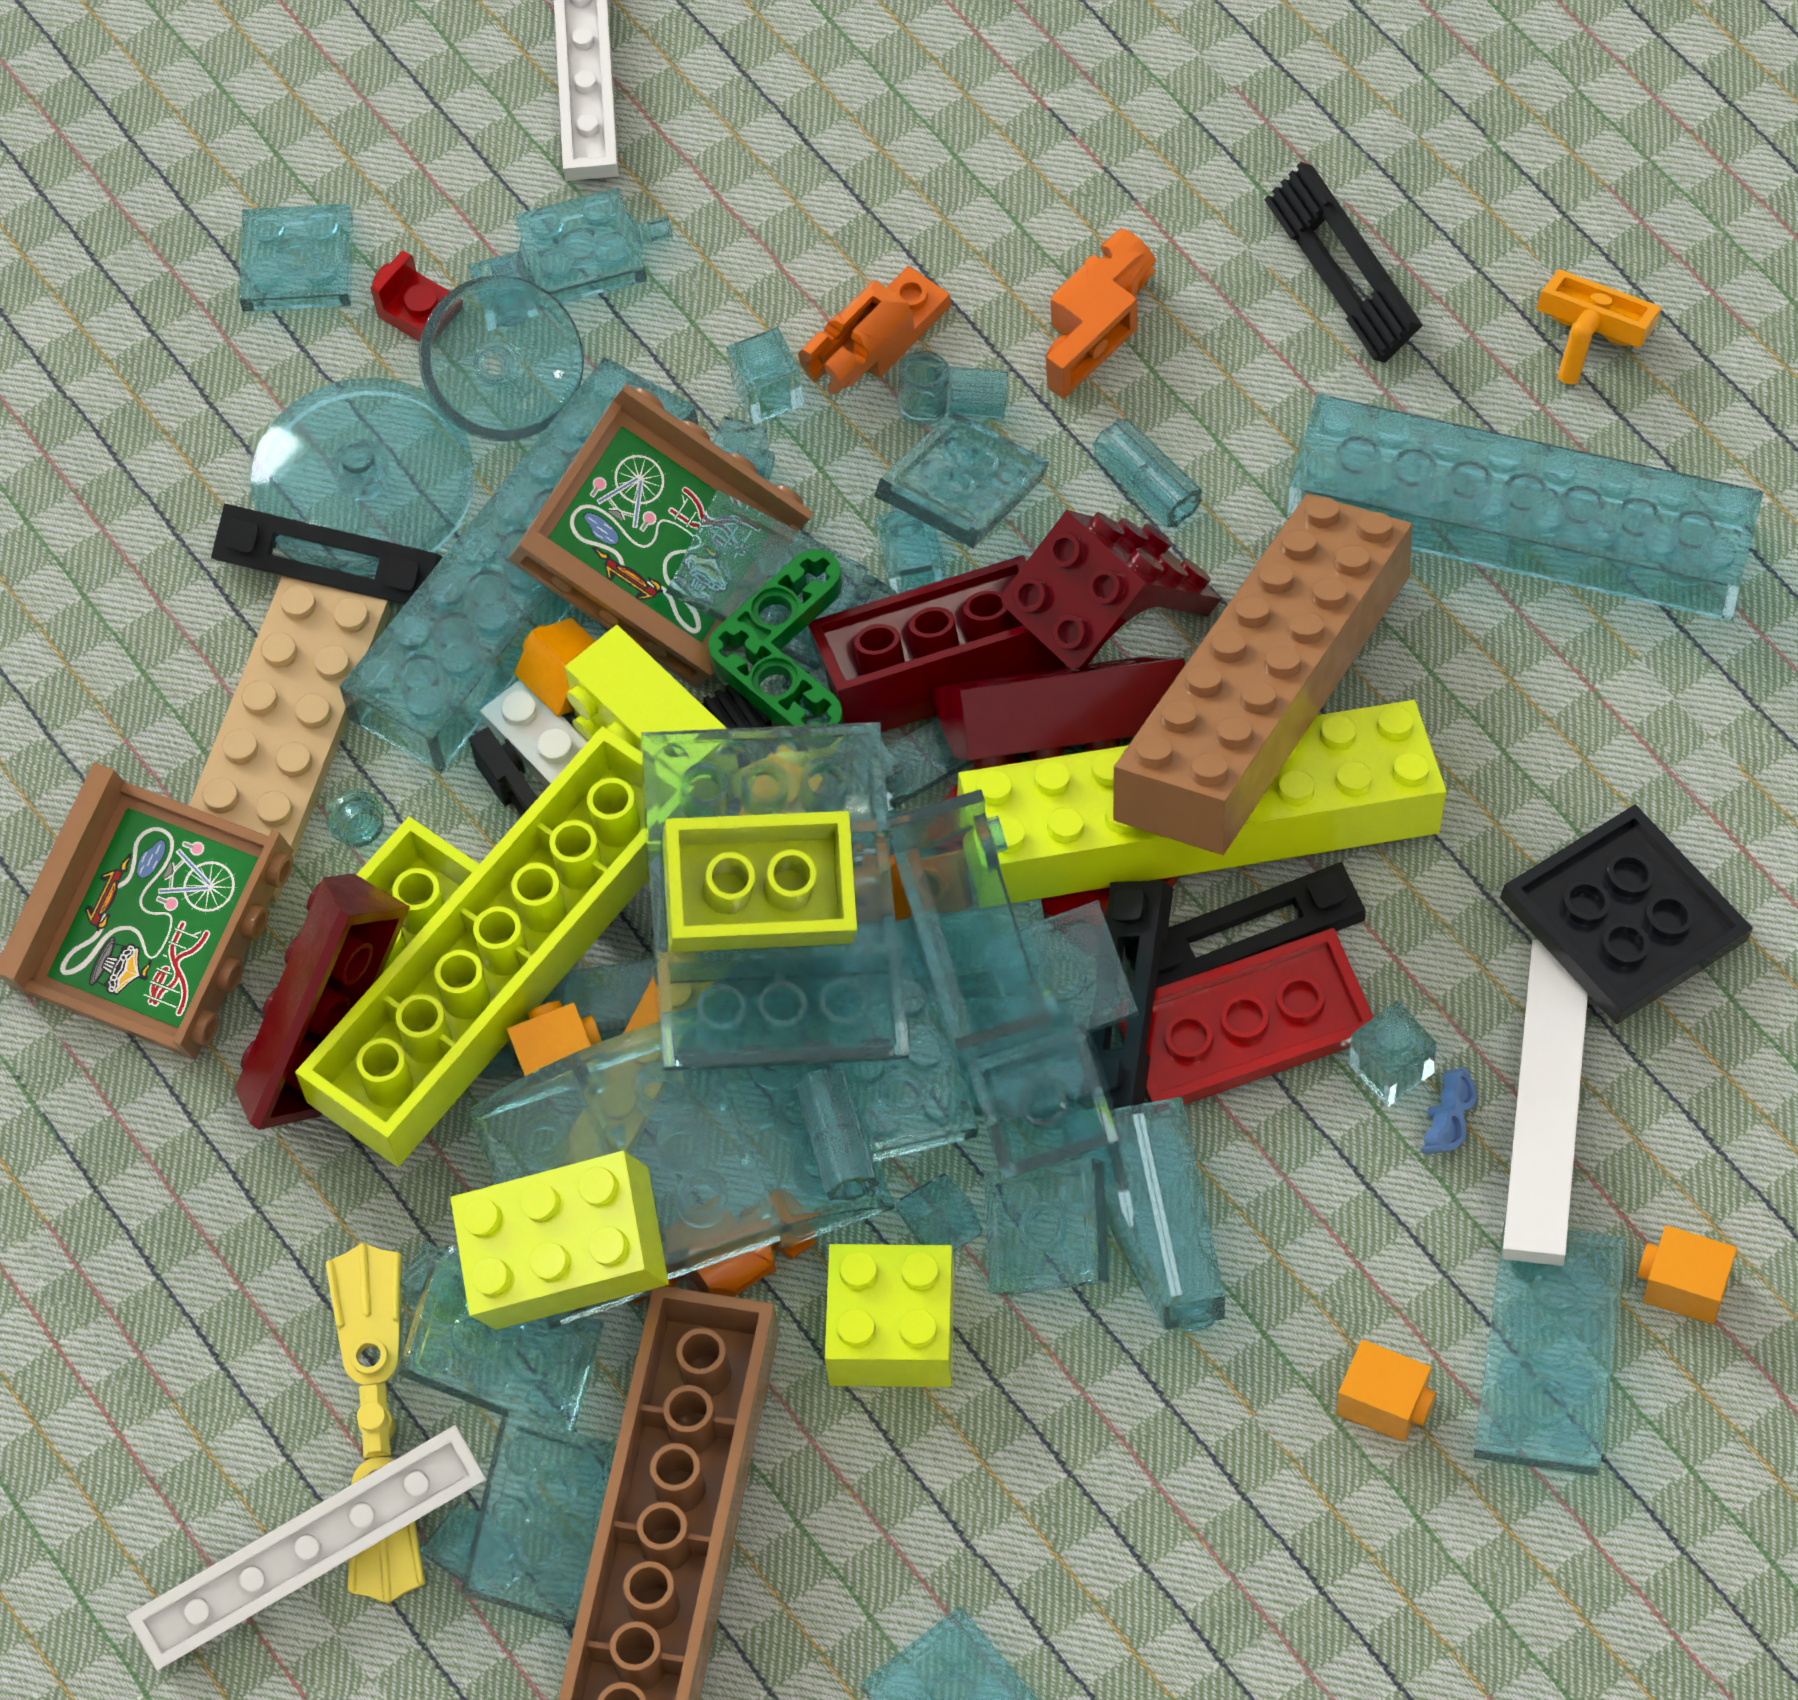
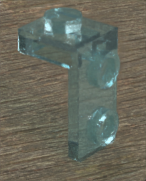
(918, 763)

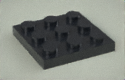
(1626, 913)

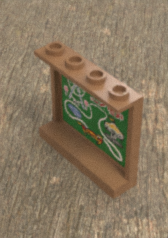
(627, 518)
(144, 913)

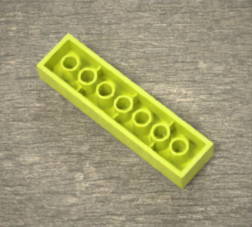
(1345, 786)
(487, 955)

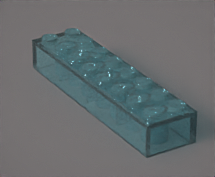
(1535, 505)
(468, 619)

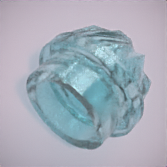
(355, 818)

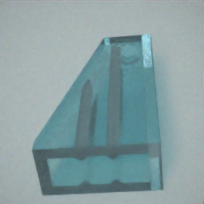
(1161, 1214)

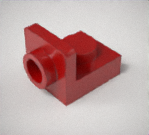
(404, 295)

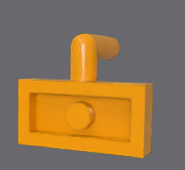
(1593, 309)

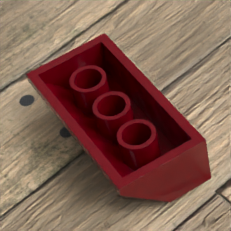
(941, 633)
(1052, 708)
(326, 973)

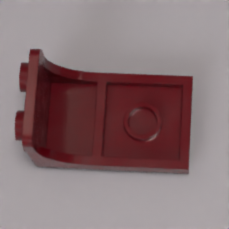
(1097, 577)

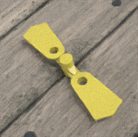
(367, 1315)

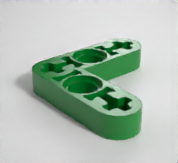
(765, 641)

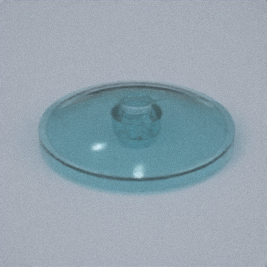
(365, 463)

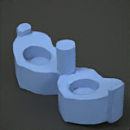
(1448, 1119)

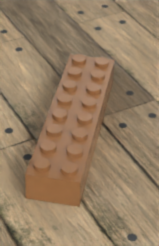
(1262, 674)
(672, 1499)

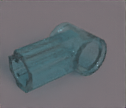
(933, 388)

